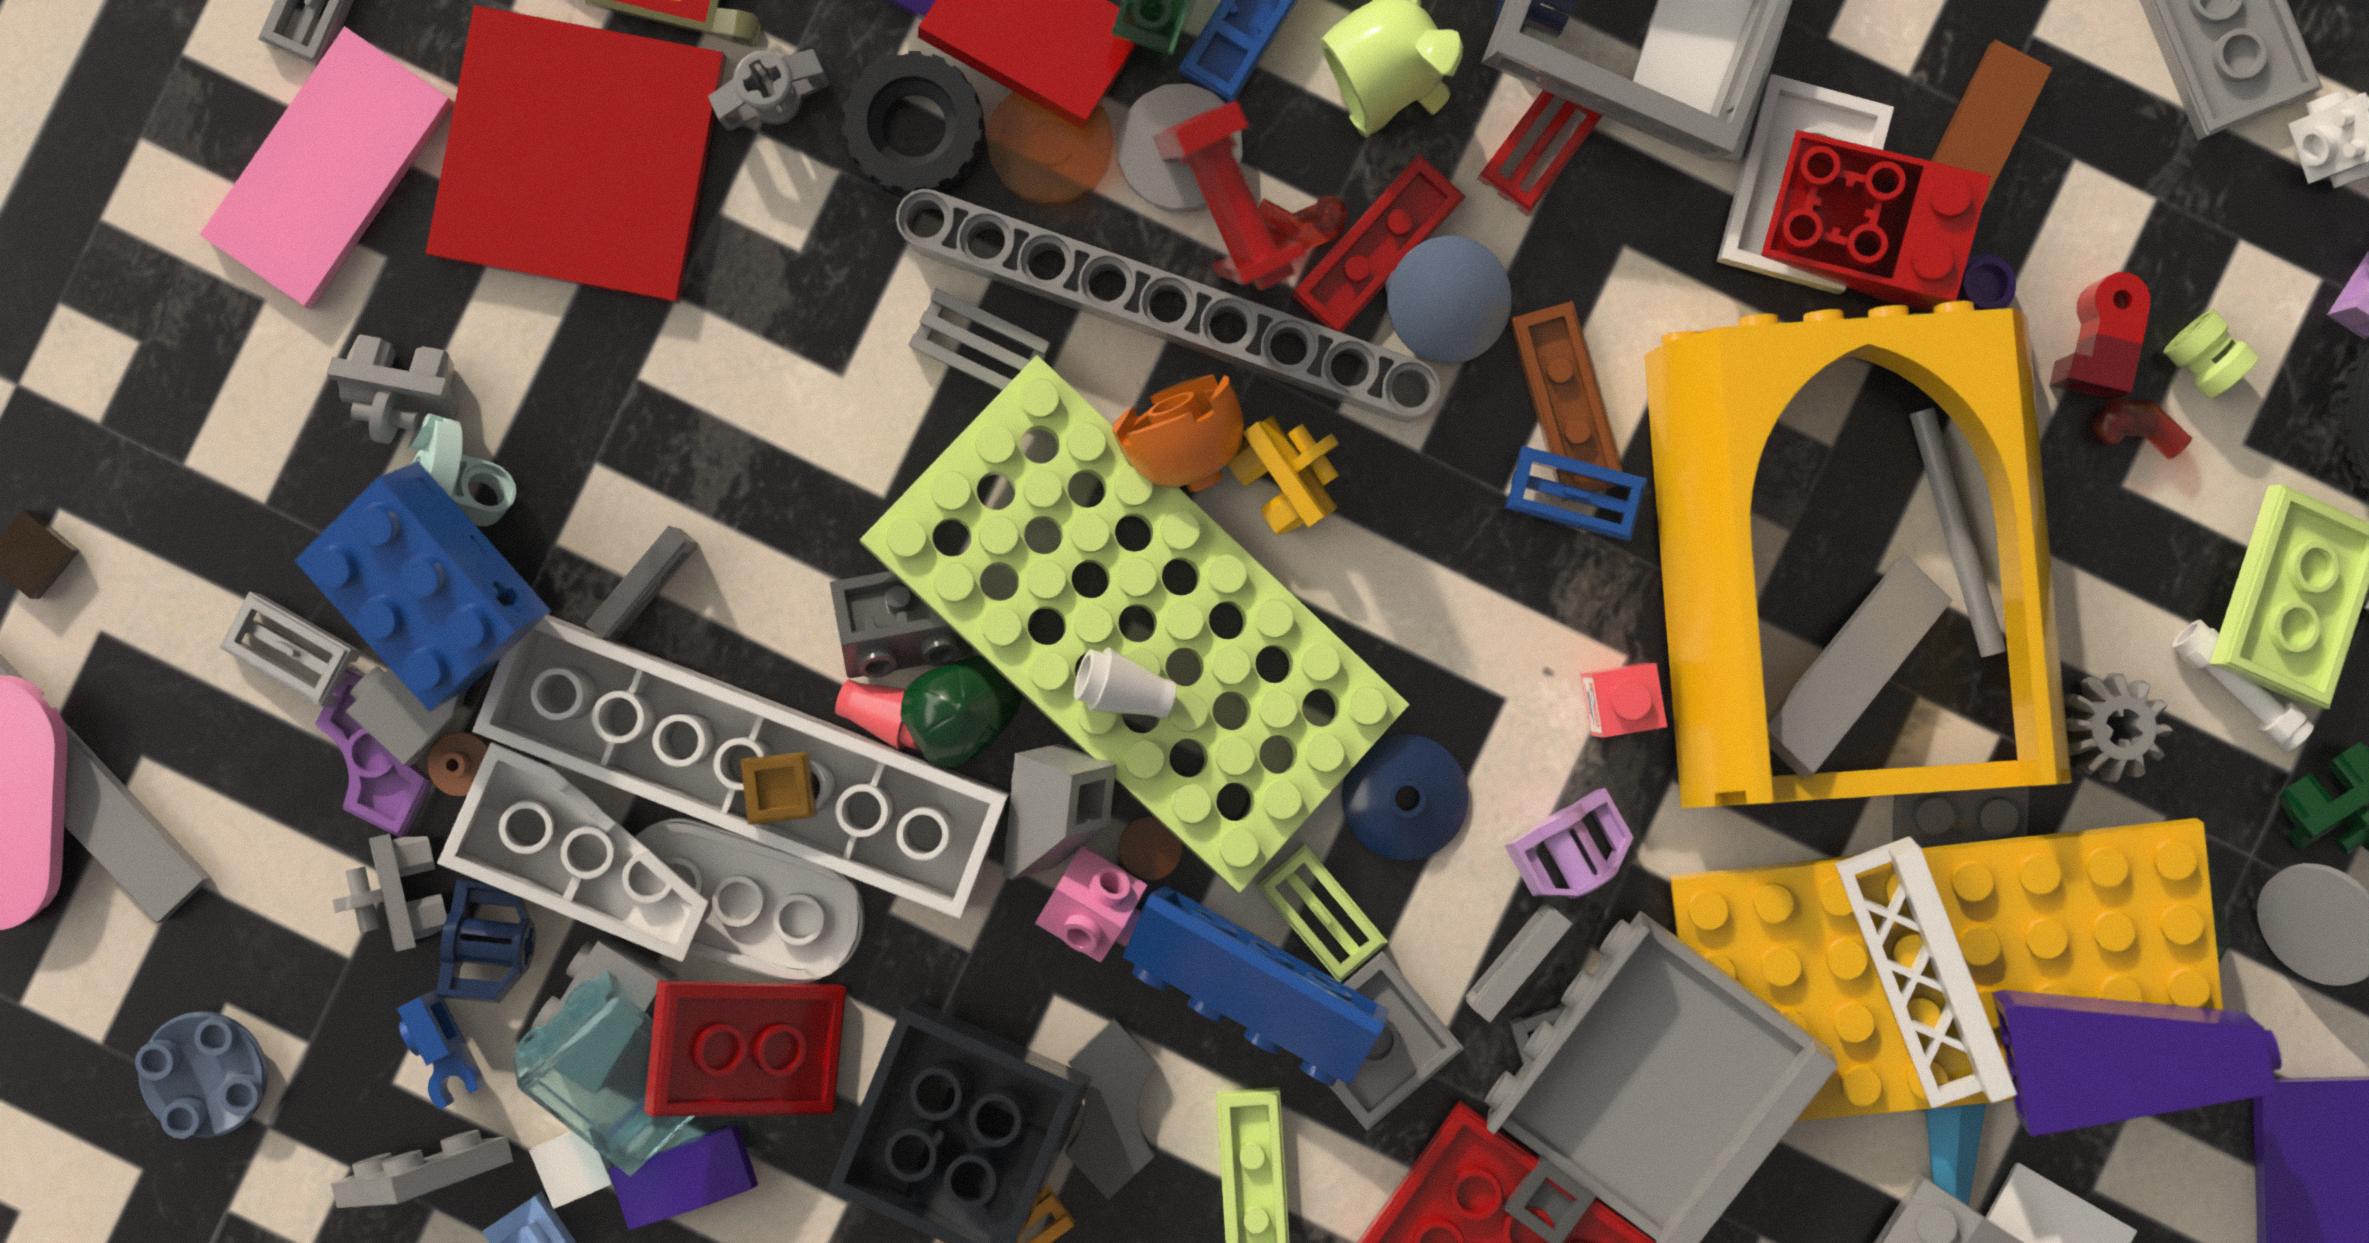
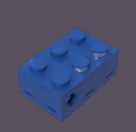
(422, 585)

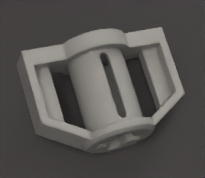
(770, 93)

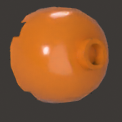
(1185, 434)

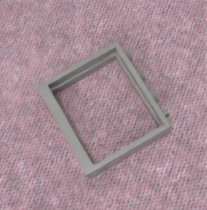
(1633, 104)

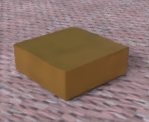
(778, 788)

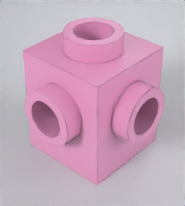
(1093, 905)

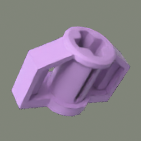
(1573, 848)

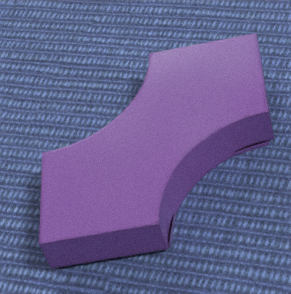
(379, 784)

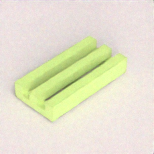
(1287, 872)

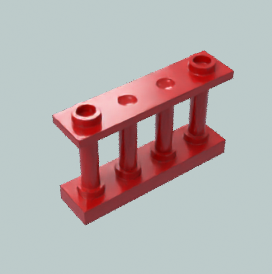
(1207, 146)

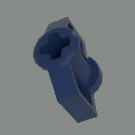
(460, 944)

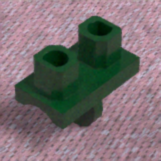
(2318, 814)

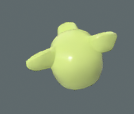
(1389, 59)

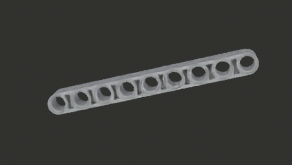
(1146, 282)

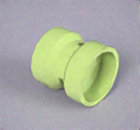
(2211, 354)

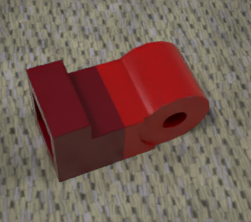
(2110, 338)

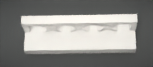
(1949, 968)

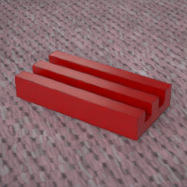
(1509, 187)

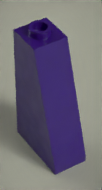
(2125, 1060)

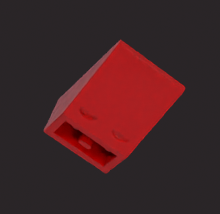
(1876, 220)

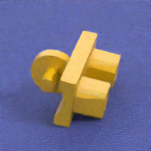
(1271, 450)

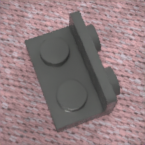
(890, 627)

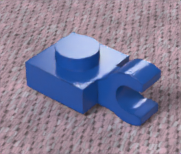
(434, 1034)

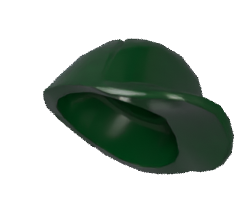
(958, 710)

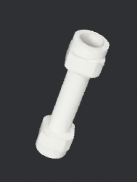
(2279, 723)

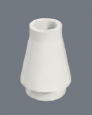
(1121, 686)

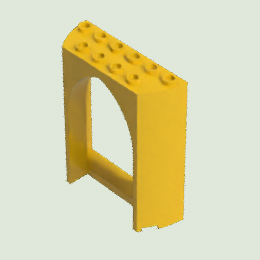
(1709, 421)

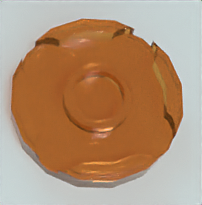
(1045, 155)

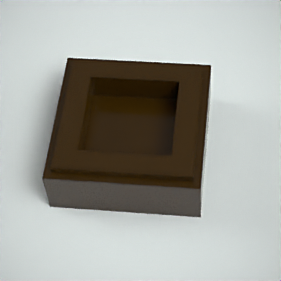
(33, 554)

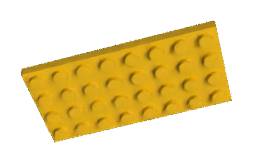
(2039, 914)

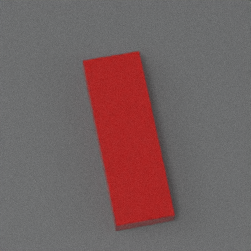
(1376, 244)

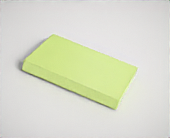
(2296, 598)

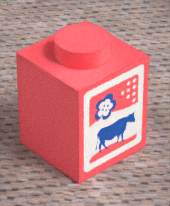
(1623, 700)

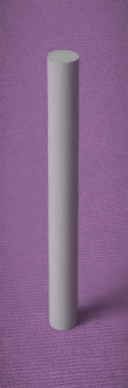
(1957, 532)

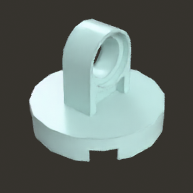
(441, 454)

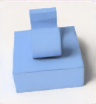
(529, 1223)

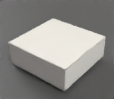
(570, 1168)

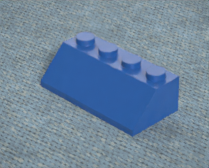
(1255, 985)

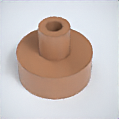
(459, 747)

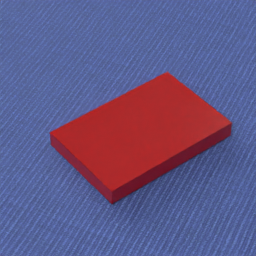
(1041, 49)
(744, 1048)

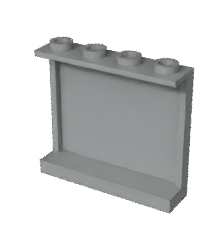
(1660, 1083)

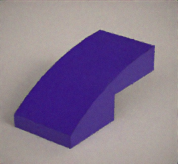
(685, 1177)

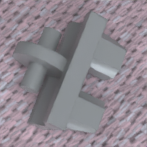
(393, 396)
(405, 919)

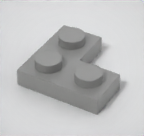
(409, 1175)

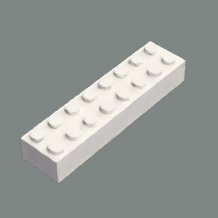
(683, 744)

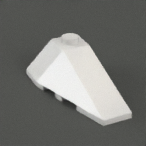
(559, 849)

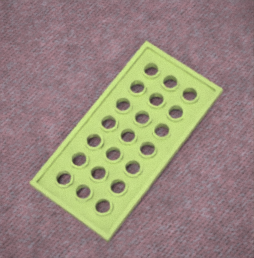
(1177, 532)

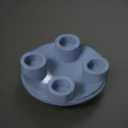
(1449, 299)
(202, 1075)

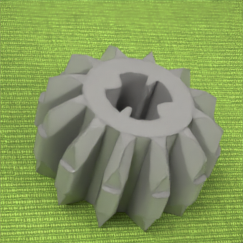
(2132, 718)

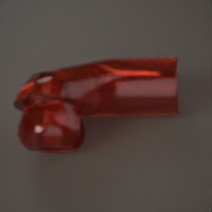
(1310, 225)
(2144, 419)

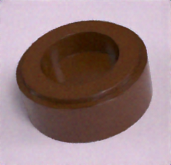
(1149, 849)

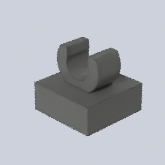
(1537, 1193)

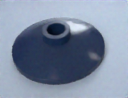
(1371, 792)

